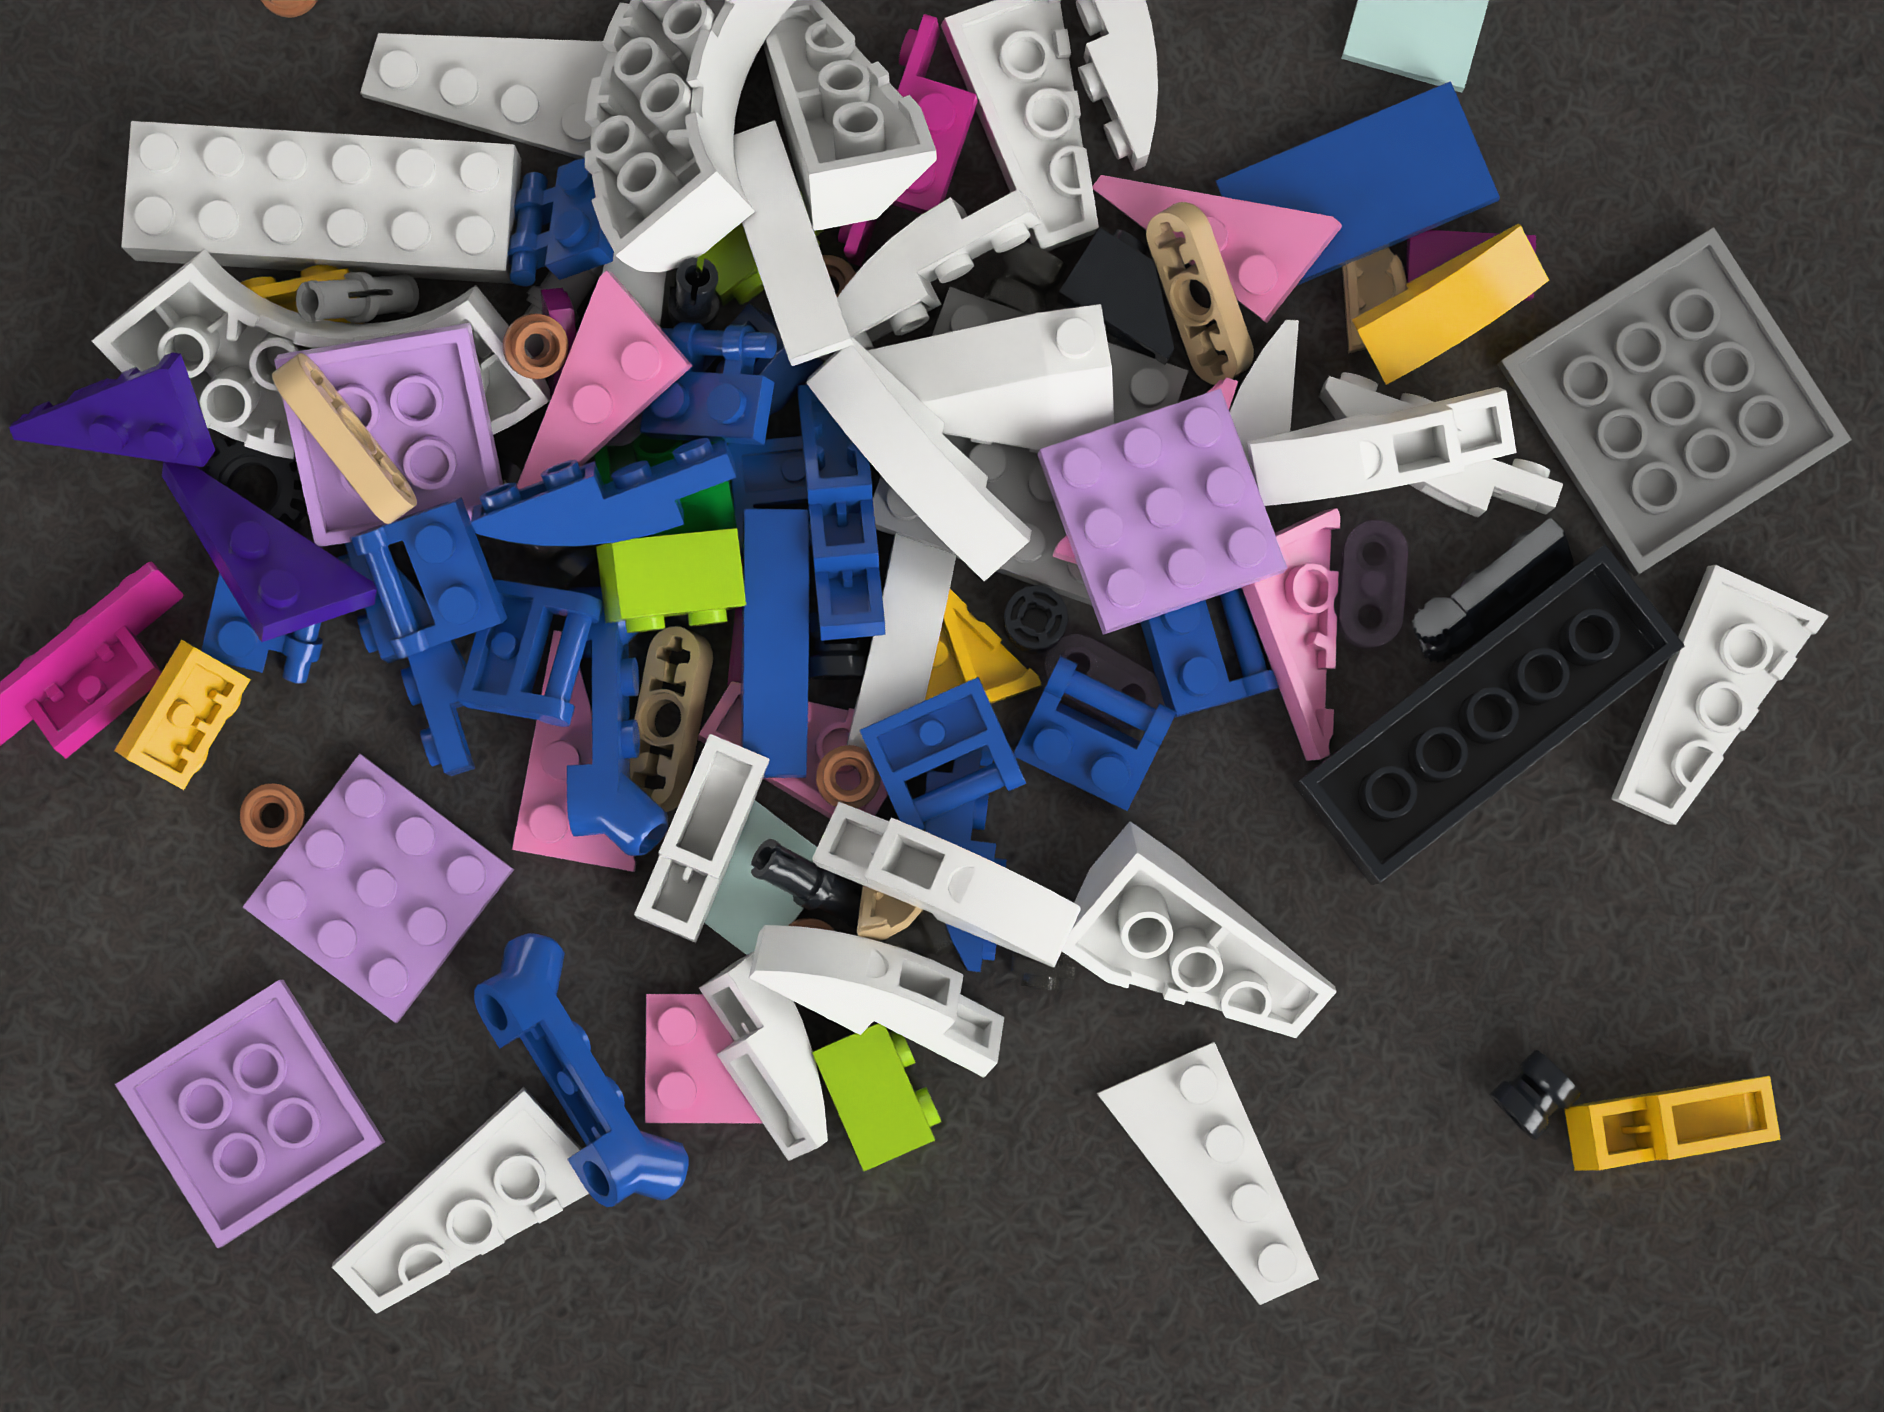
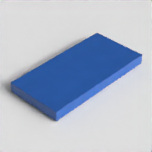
(1377, 177)

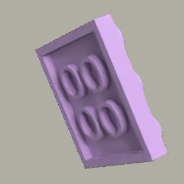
(423, 408)
(1162, 511)
(378, 888)
(250, 1113)

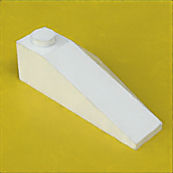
(843, 120)
(1014, 378)
(1174, 932)

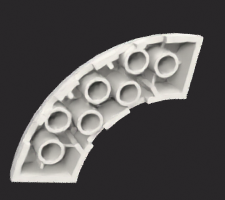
(668, 125)
(235, 335)

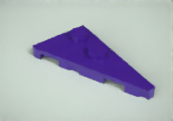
(133, 416)
(268, 567)

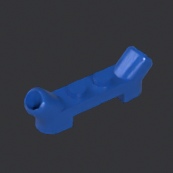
(601, 793)
(616, 1155)

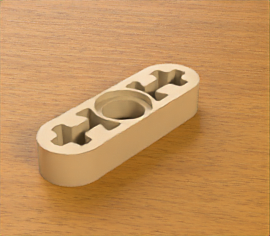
(1210, 270)
(344, 438)
(652, 697)

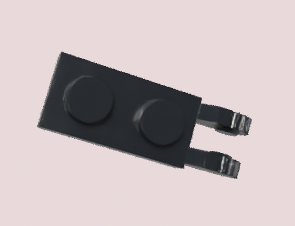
(1493, 592)

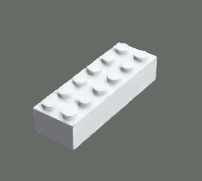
(321, 201)

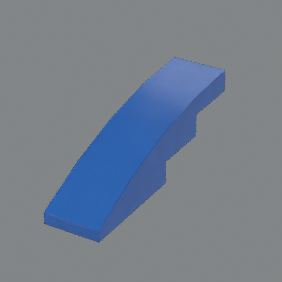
(840, 526)
(776, 639)

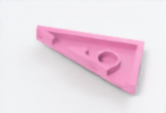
(1260, 244)
(608, 379)
(1300, 626)
(543, 811)

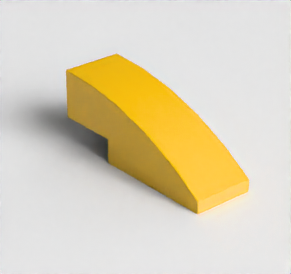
(1450, 303)
(1672, 1123)

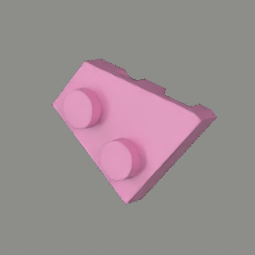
(682, 1065)

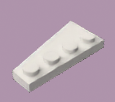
(492, 84)
(1027, 104)
(1734, 652)
(1210, 1158)
(472, 1202)

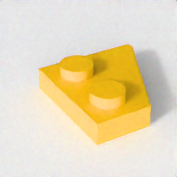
(972, 651)

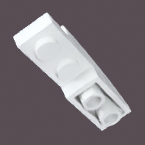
(1122, 73)
(895, 284)
(1382, 450)
(1468, 491)
(947, 882)
(870, 981)

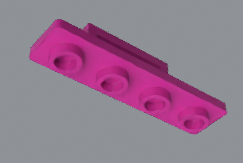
(948, 118)
(90, 667)

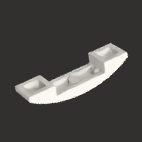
(904, 657)

